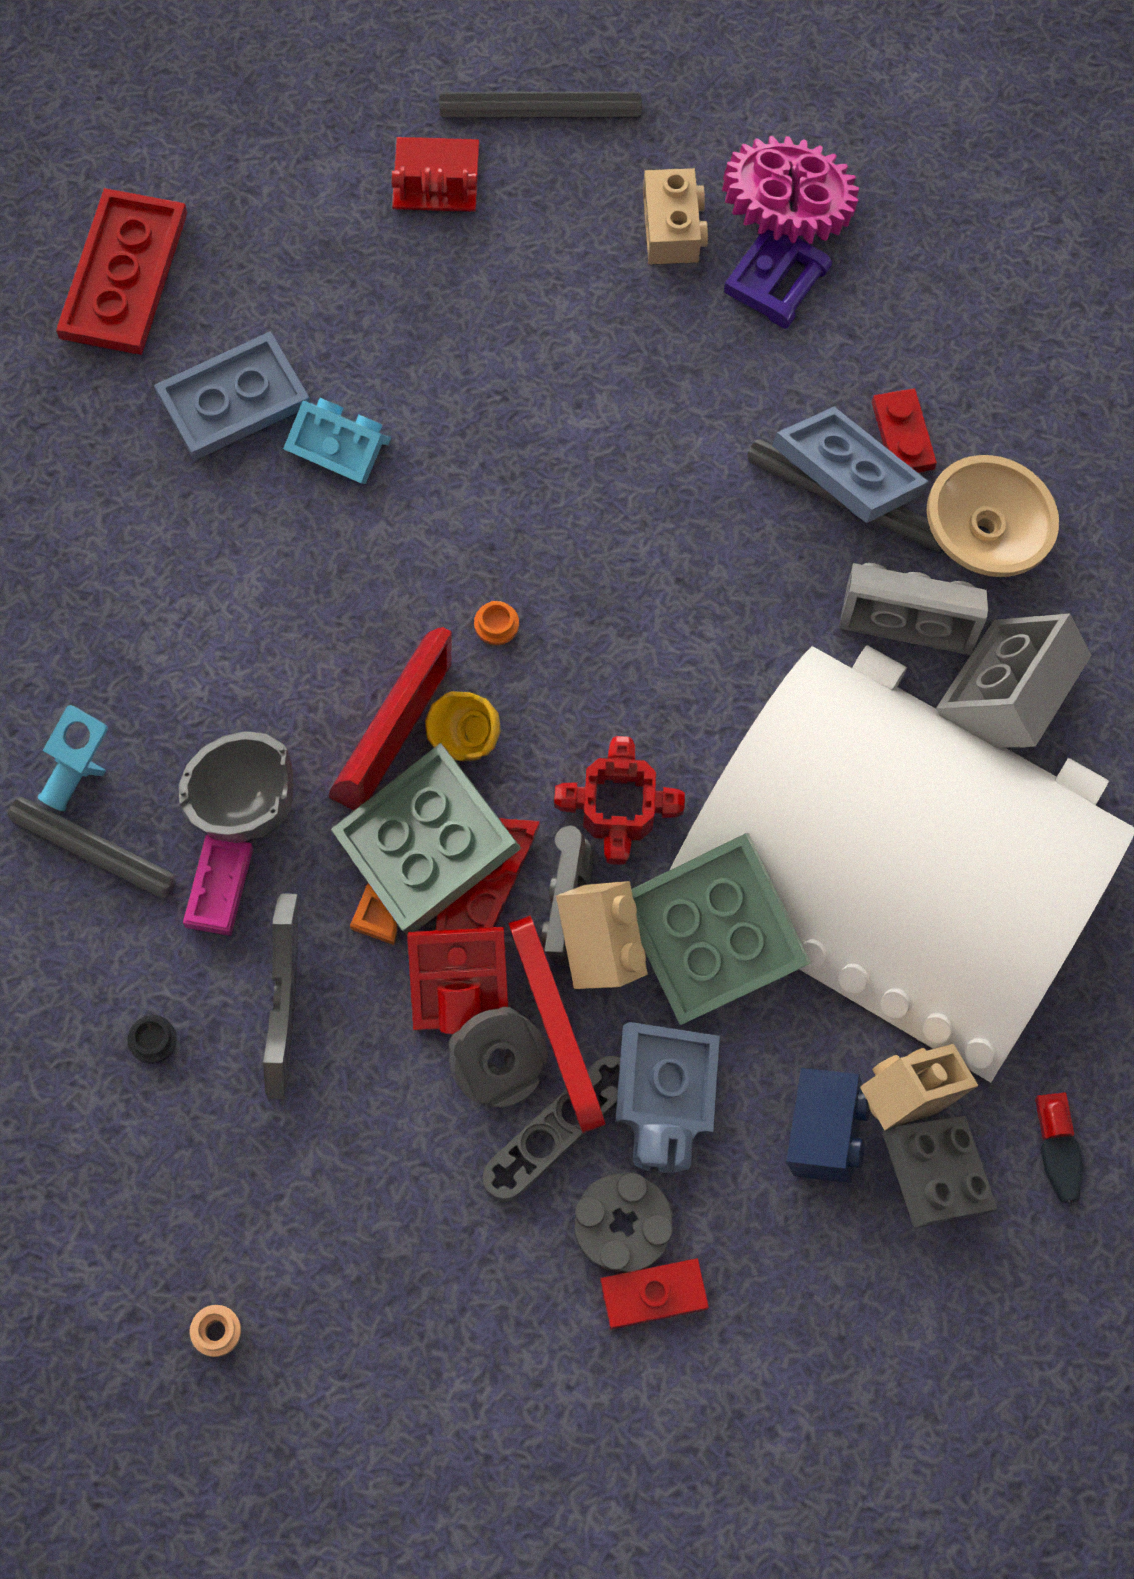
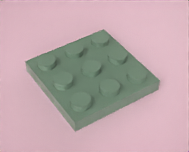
(425, 839)
(716, 929)

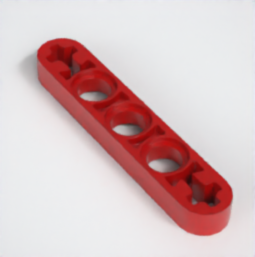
(557, 1024)

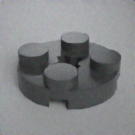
(473, 1047)
(595, 1216)

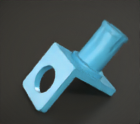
(71, 762)

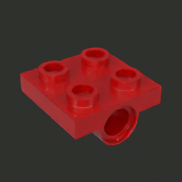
(456, 976)

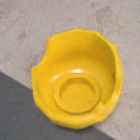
(461, 714)

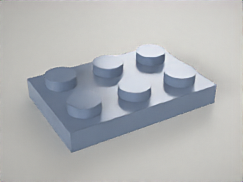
(231, 395)
(850, 464)

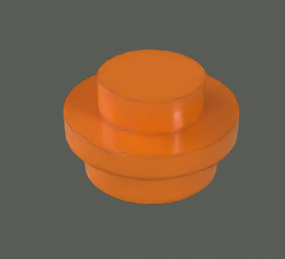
(496, 623)

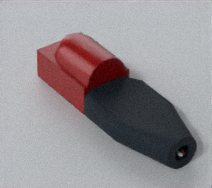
(1059, 1148)

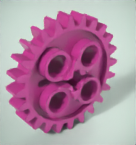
(762, 189)

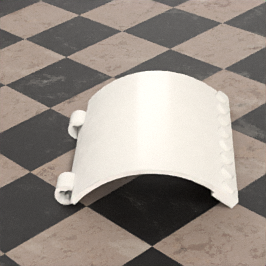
(914, 853)

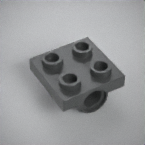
(939, 1171)

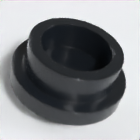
(152, 1039)

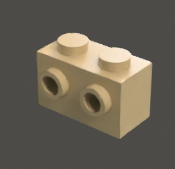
(673, 216)
(602, 935)
(917, 1085)

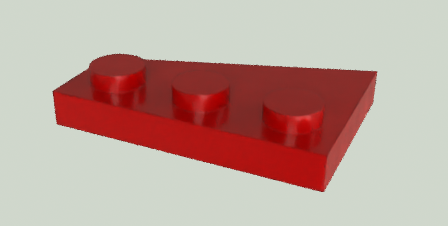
(486, 900)

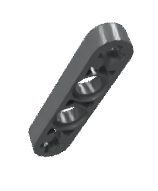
(553, 1124)

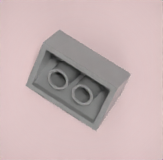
(914, 608)
(1016, 679)

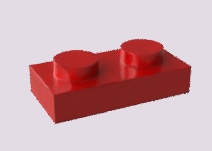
(904, 428)

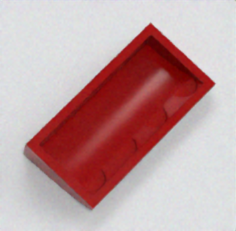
(394, 720)

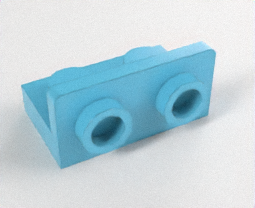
(335, 441)

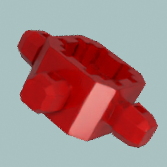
(619, 831)

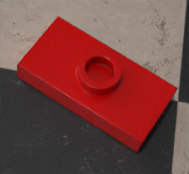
(654, 1293)

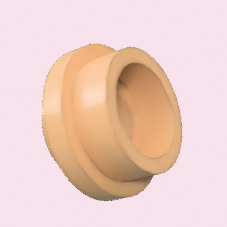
(204, 1319)

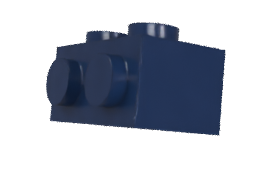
(827, 1126)

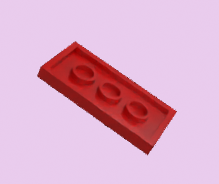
(122, 271)

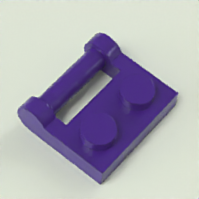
(766, 267)

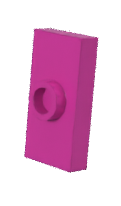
(218, 886)

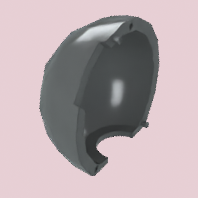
(238, 787)

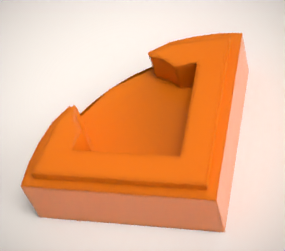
(374, 918)

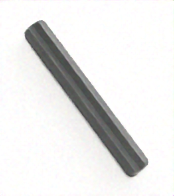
(91, 847)

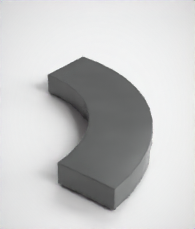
(281, 1018)

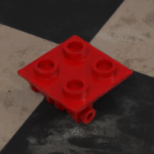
(435, 174)

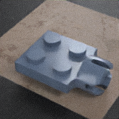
(666, 1092)

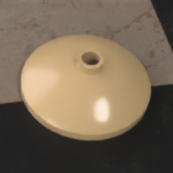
(1002, 499)

